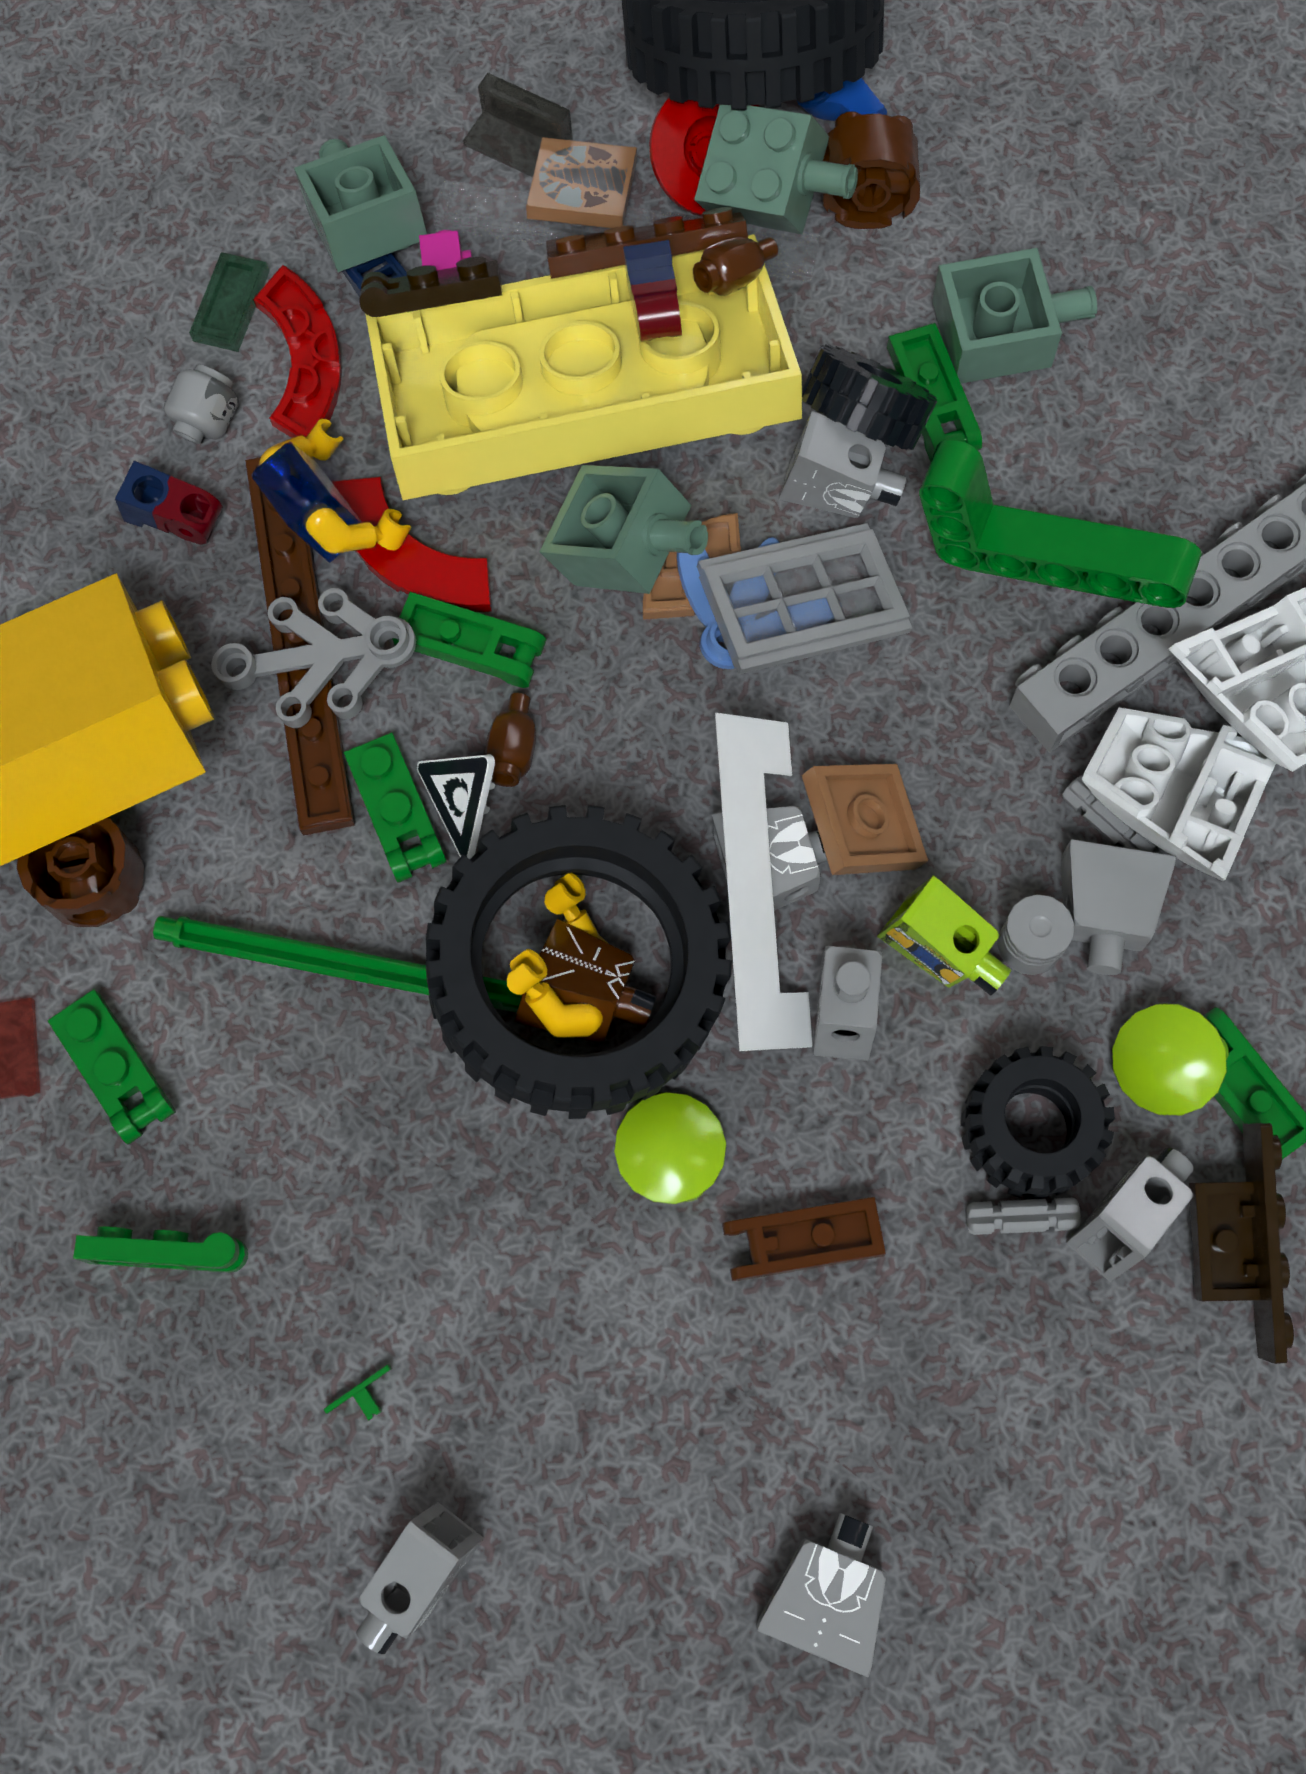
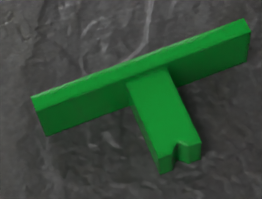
(362, 1396)

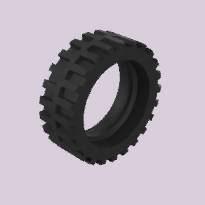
(751, 48)
(590, 849)

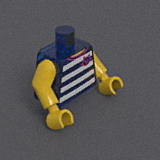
(313, 503)

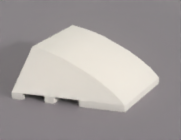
(1257, 677)
(1180, 785)

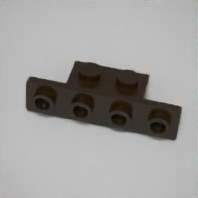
(1239, 1242)

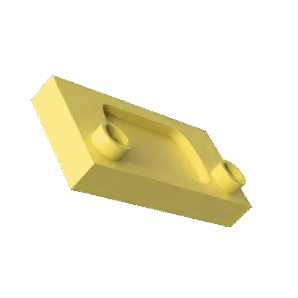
(563, 381)

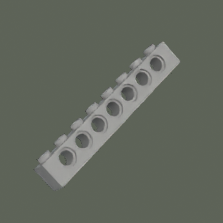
(1059, 715)

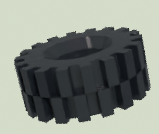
(868, 397)

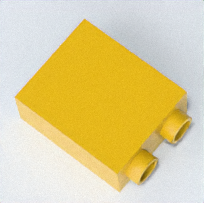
(91, 713)

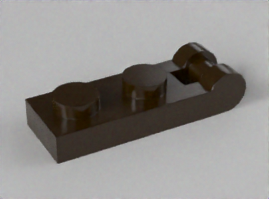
(429, 287)

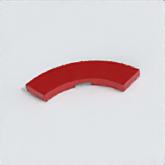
(313, 349)
(414, 565)

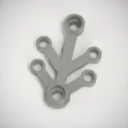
(322, 656)

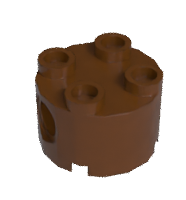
(886, 166)
(85, 875)

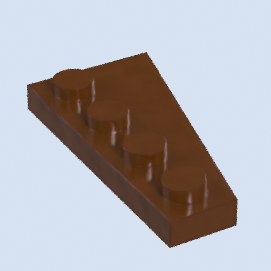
(605, 249)

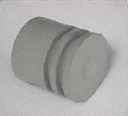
(1035, 934)

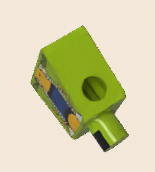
(929, 927)

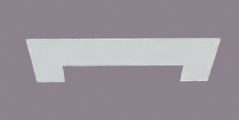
(745, 753)

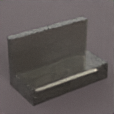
(515, 124)

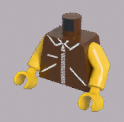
(577, 977)

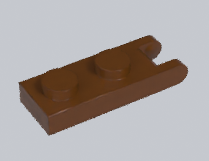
(809, 1238)

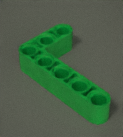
(1047, 547)

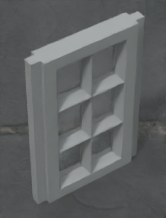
(803, 598)

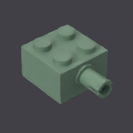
(770, 167)
(360, 201)
(1001, 314)
(621, 528)

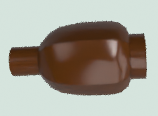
(732, 264)
(512, 742)

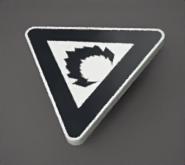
(460, 795)

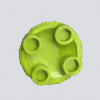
(1169, 1059)
(670, 1148)

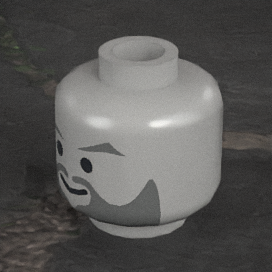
(201, 404)

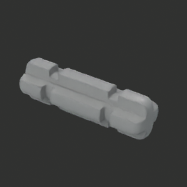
(1102, 819)
(1023, 1216)

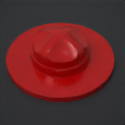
(679, 149)

